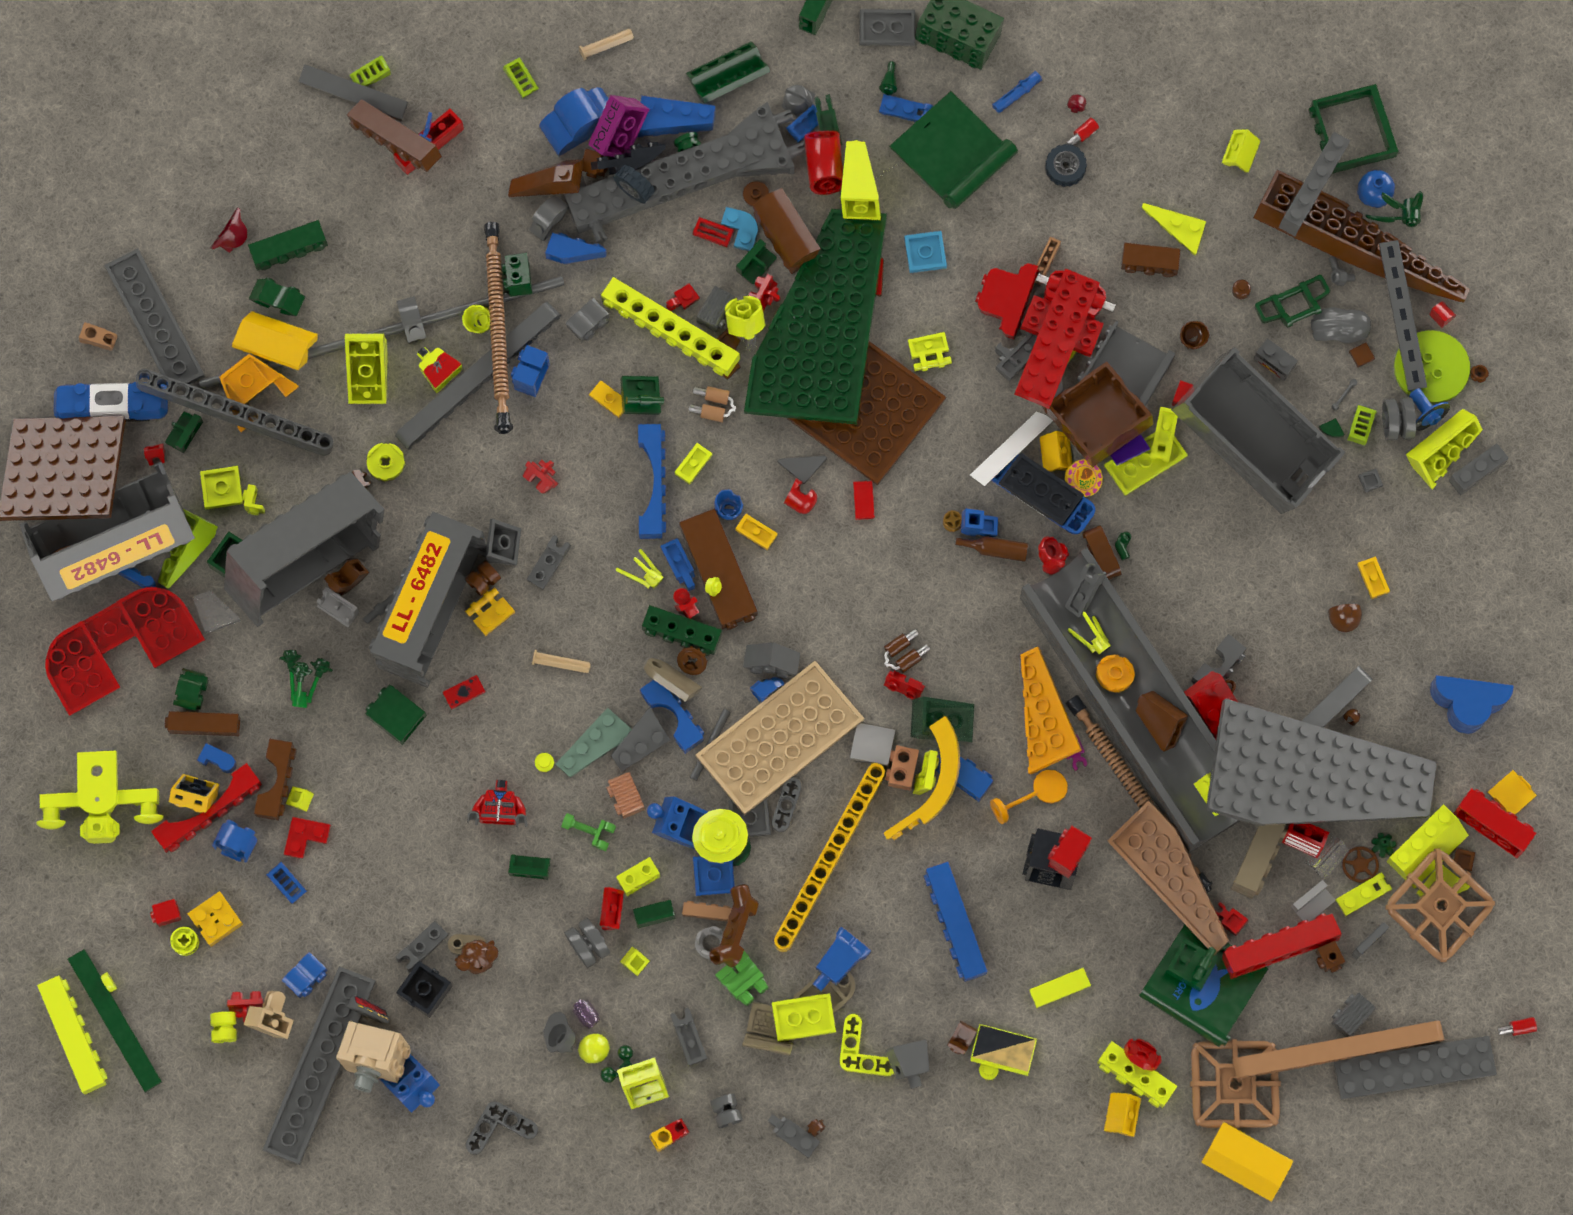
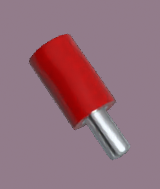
(1084, 131)
(1520, 1027)

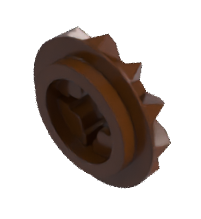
(690, 667)

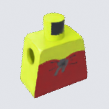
(438, 367)

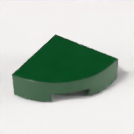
(1332, 429)

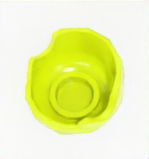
(471, 317)
(593, 1048)

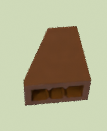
(1161, 719)

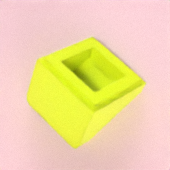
(299, 798)
(634, 961)

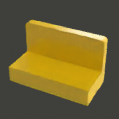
(1055, 451)
(1122, 1114)

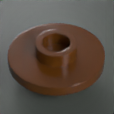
(754, 191)

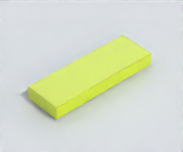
(1059, 987)

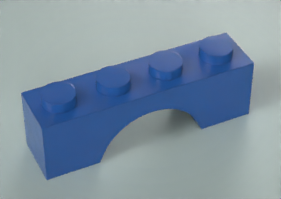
(687, 734)

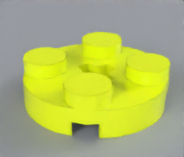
(385, 451)

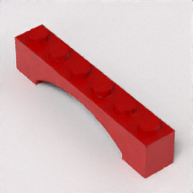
(172, 834)

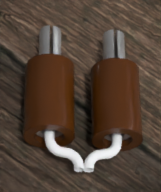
(909, 659)

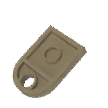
(671, 679)
(839, 993)

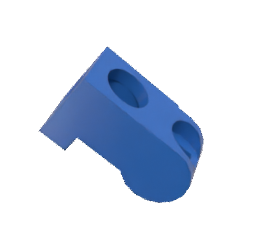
(217, 757)

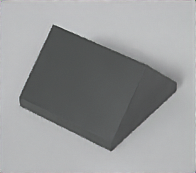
(502, 543)

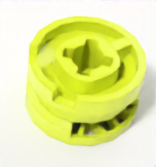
(184, 941)

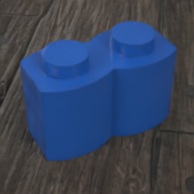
(305, 975)

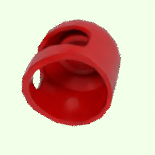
(799, 501)

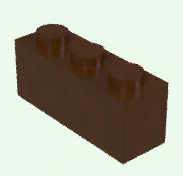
(1150, 259)

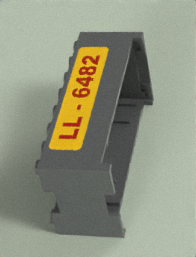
(142, 525)
(426, 597)

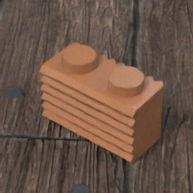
(626, 795)

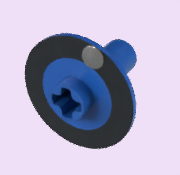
(1430, 414)

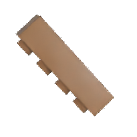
(1048, 256)
(705, 911)

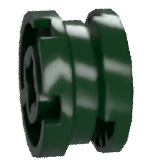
(686, 141)

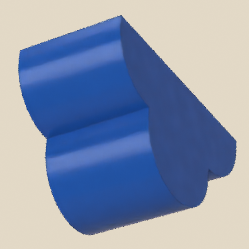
(573, 119)
(1469, 701)

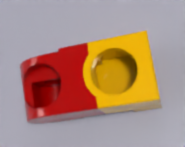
(668, 1134)

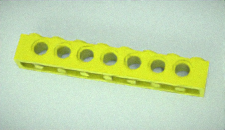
(617, 289)

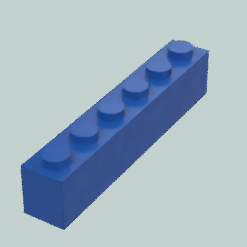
(956, 922)

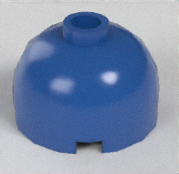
(1372, 185)

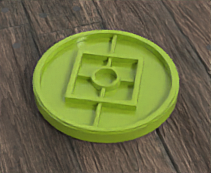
(1444, 366)

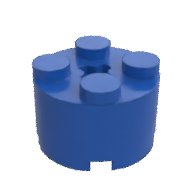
(235, 841)

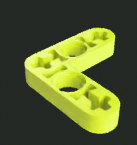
(853, 1052)

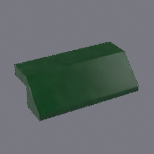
(727, 72)

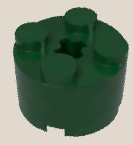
(190, 689)

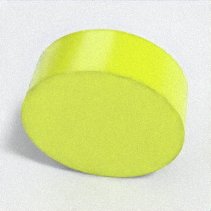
(108, 982)

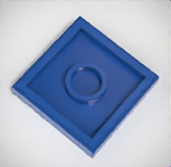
(712, 877)

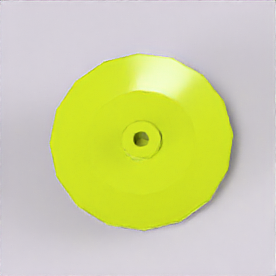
(720, 835)

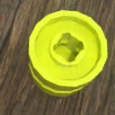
(223, 1027)

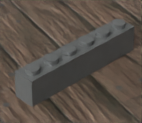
(1314, 184)

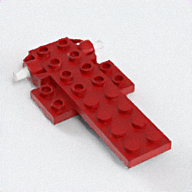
(1062, 325)

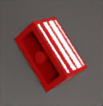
(1306, 838)

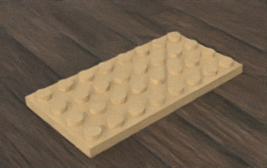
(779, 737)

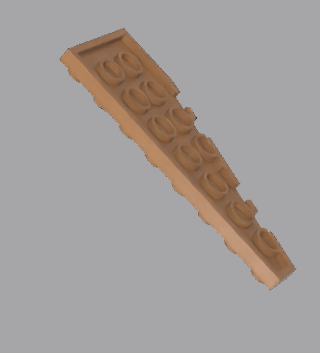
(1161, 859)

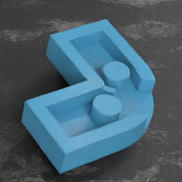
(745, 225)

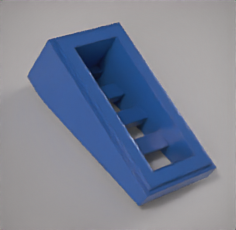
(276, 869)

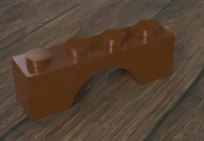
(270, 804)

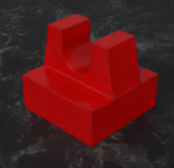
(154, 451)

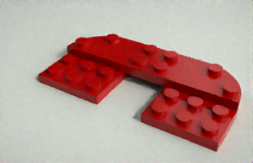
(75, 655)

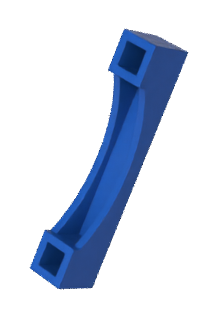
(650, 524)

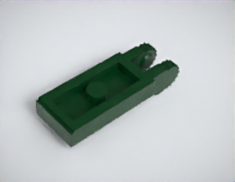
(827, 119)

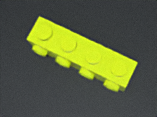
(1144, 1082)

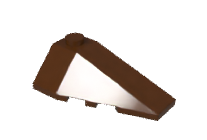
(551, 180)

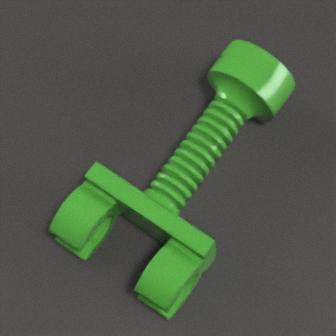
(569, 822)

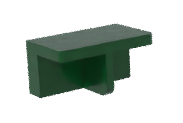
(755, 262)
(184, 431)

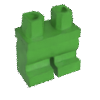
(742, 982)

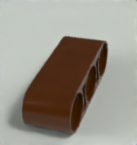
(1102, 551)

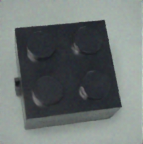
(424, 989)

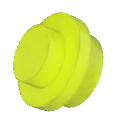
(713, 586)
(544, 762)
(988, 1072)

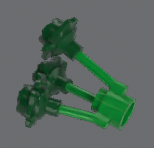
(300, 670)

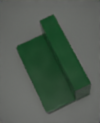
(654, 914)

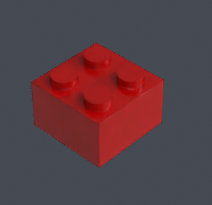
(1070, 851)

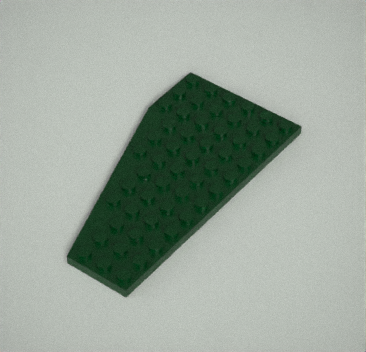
(821, 333)

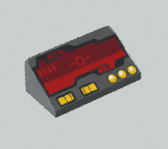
(368, 1009)

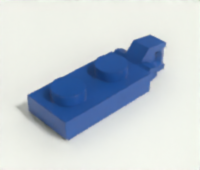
(679, 563)

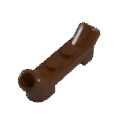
(744, 906)

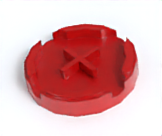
(1142, 1054)

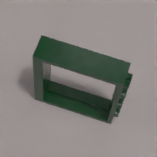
(1380, 115)

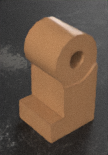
(97, 336)

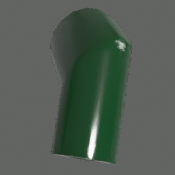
(1121, 544)

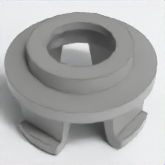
(713, 930)

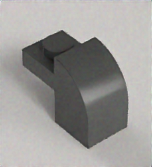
(547, 216)
(411, 319)

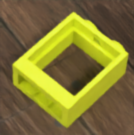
(640, 1074)

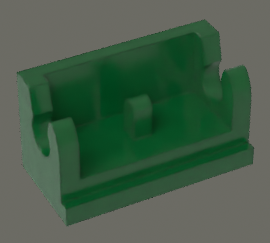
(529, 867)

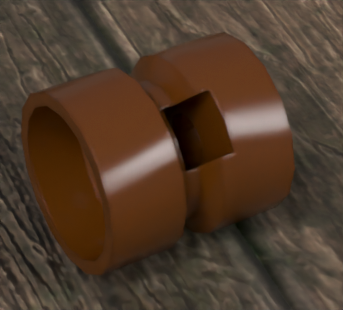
(482, 578)

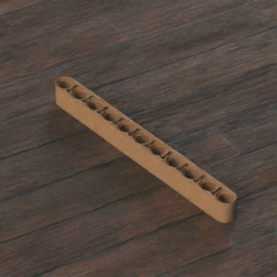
(1337, 1049)

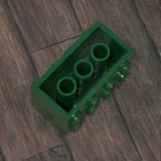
(960, 30)

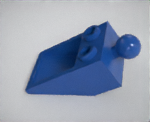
(673, 822)
(414, 1086)

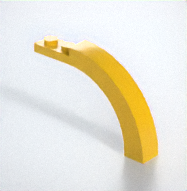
(946, 783)

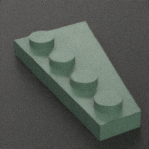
(596, 741)

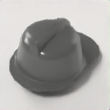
(797, 99)
(558, 1034)

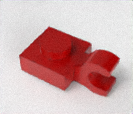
(684, 297)

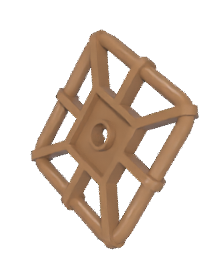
(1427, 905)
(1226, 1093)

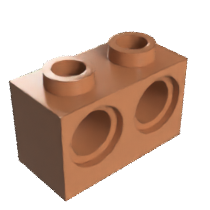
(906, 768)

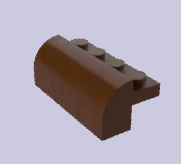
(785, 230)

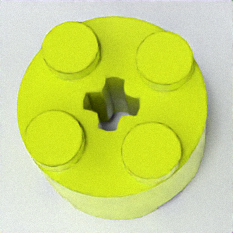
(744, 317)

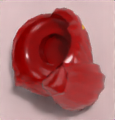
(1052, 555)

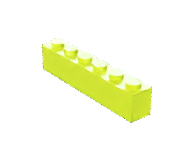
(72, 1035)

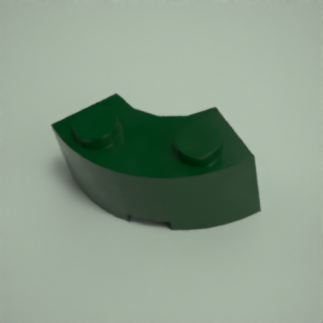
(268, 293)

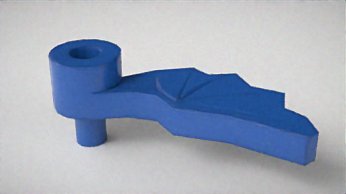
(427, 127)

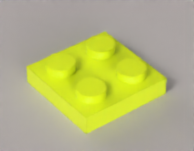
(221, 487)

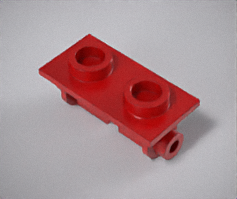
(896, 682)

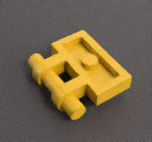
(493, 616)

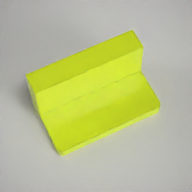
(1241, 150)

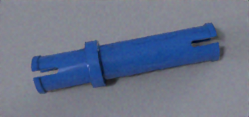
(1023, 87)

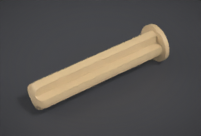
(606, 43)
(561, 662)

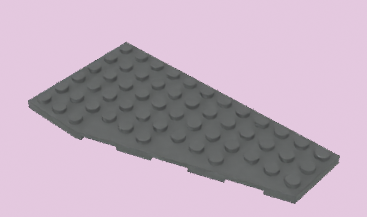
(1301, 773)

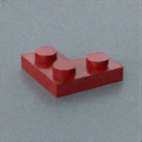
(303, 831)

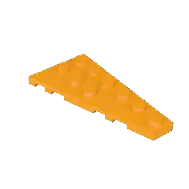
(1046, 720)

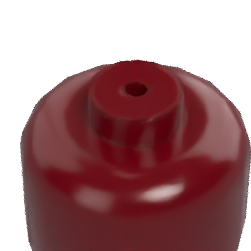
(1076, 103)

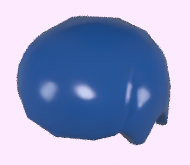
(725, 498)

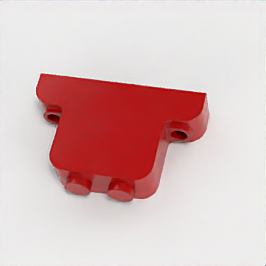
(1007, 296)

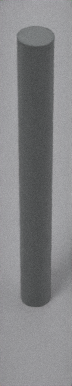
(715, 733)

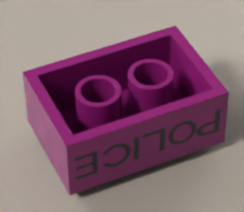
(618, 125)

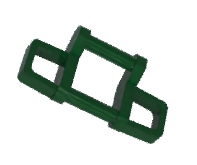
(1302, 287)

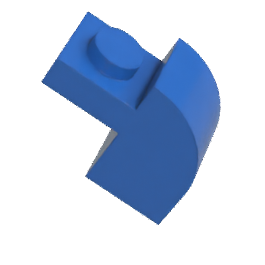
(976, 523)

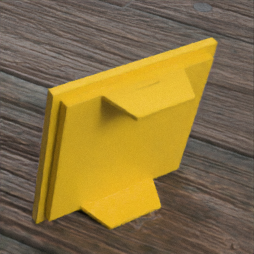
(1512, 792)

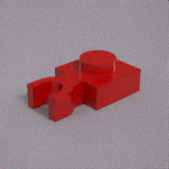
(1232, 920)

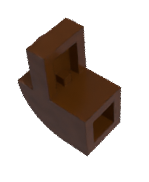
(347, 577)

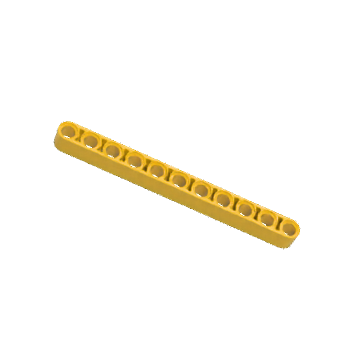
(833, 848)

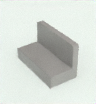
(1313, 902)

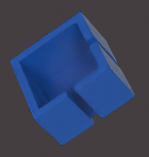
(530, 371)

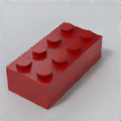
(1494, 822)

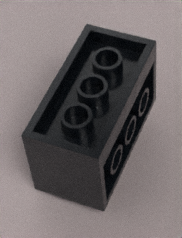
(1037, 862)

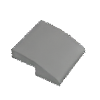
(872, 744)

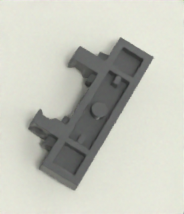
(1014, 359)

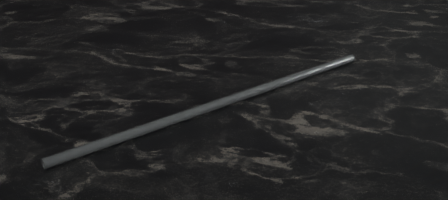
(397, 328)

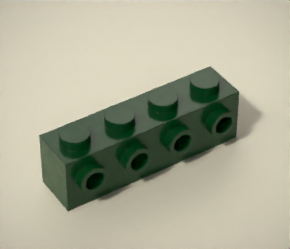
(288, 245)
(681, 630)

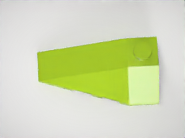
(185, 555)

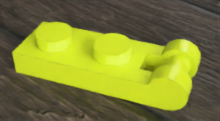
(1164, 434)
(1363, 894)

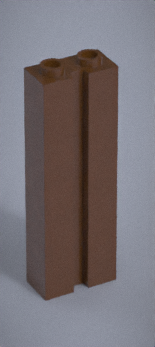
(716, 559)

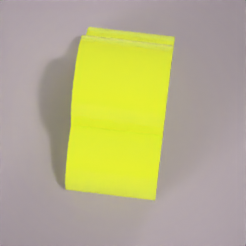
(366, 368)

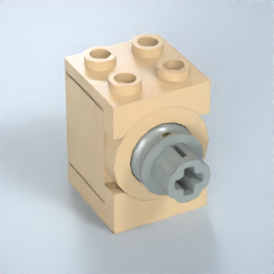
(372, 1054)

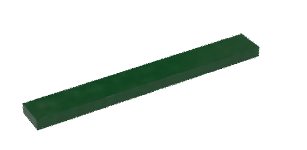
(115, 1021)

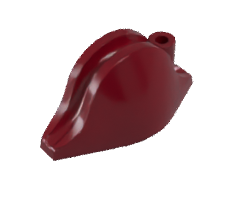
(233, 234)

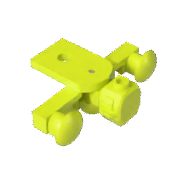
(98, 797)

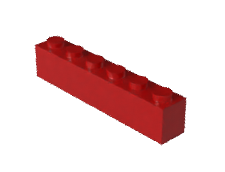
(1281, 945)

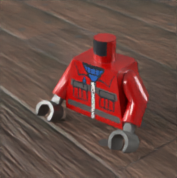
(499, 807)

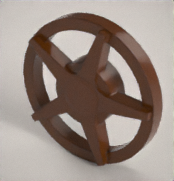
(1360, 864)

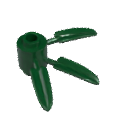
(1410, 210)

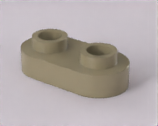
(463, 939)

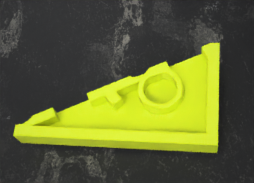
(1184, 228)

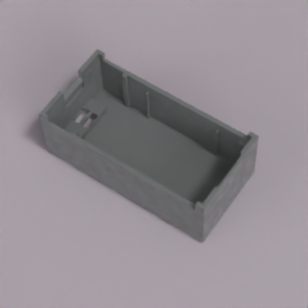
(1257, 431)
(302, 546)

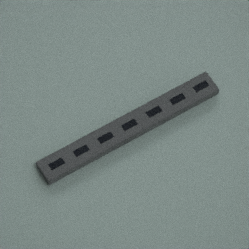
(1403, 315)

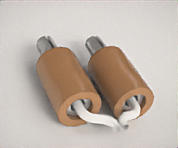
(712, 412)

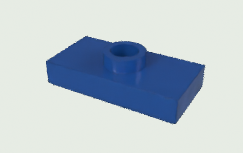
(803, 124)

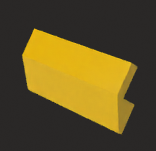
(274, 340)
(1247, 1161)

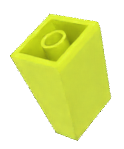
(859, 189)

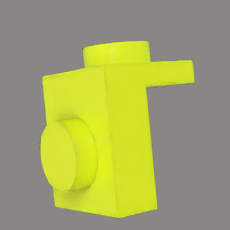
(249, 497)

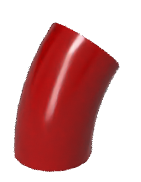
(824, 162)

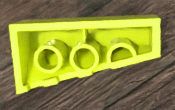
(1444, 446)

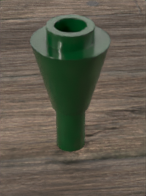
(888, 84)

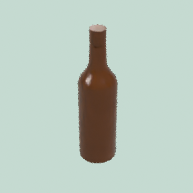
(997, 547)

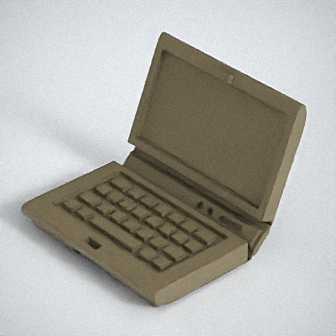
(762, 1022)

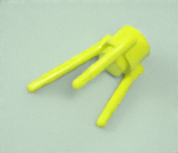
(652, 576)
(1100, 643)

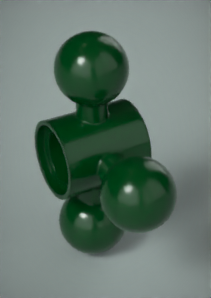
(624, 1053)

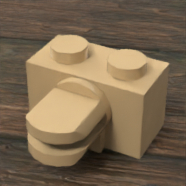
(270, 1018)

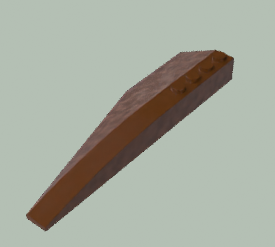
(1351, 237)

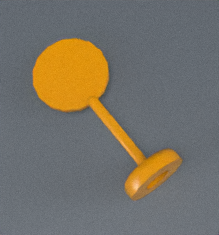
(1048, 787)

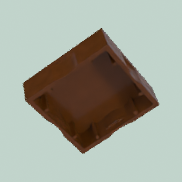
(1099, 414)

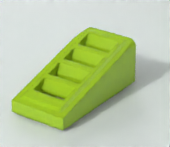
(518, 62)
(373, 78)
(1356, 437)

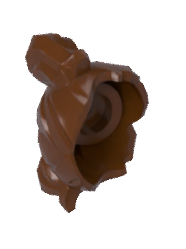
(477, 956)

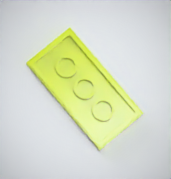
(1142, 468)

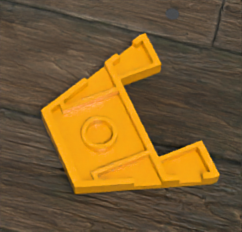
(250, 378)

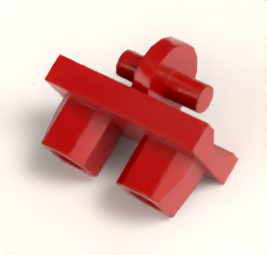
(767, 290)
(534, 470)
(685, 602)
(241, 1006)

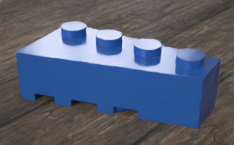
(675, 117)

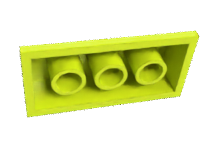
(1440, 831)

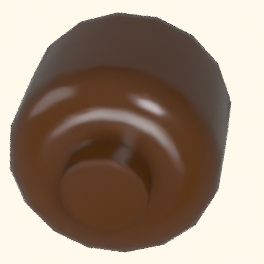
(1241, 289)

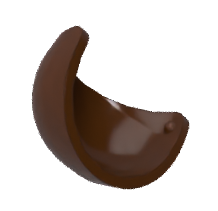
(1345, 617)

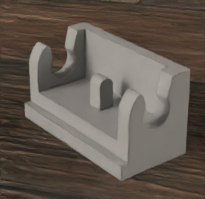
(337, 607)

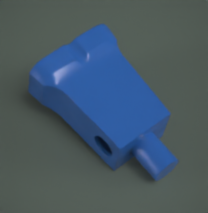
(840, 959)

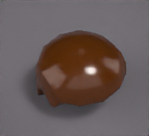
(1191, 330)

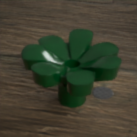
(1381, 847)

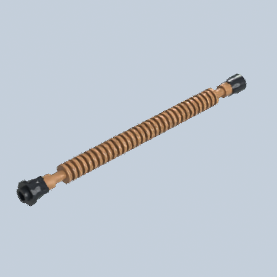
(497, 325)
(1078, 709)

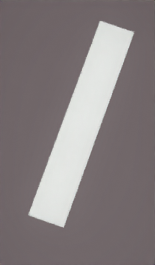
(1011, 448)

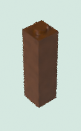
(203, 723)

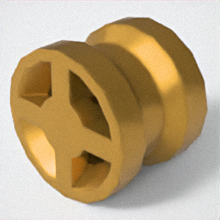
(952, 516)

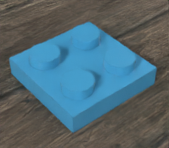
(925, 252)

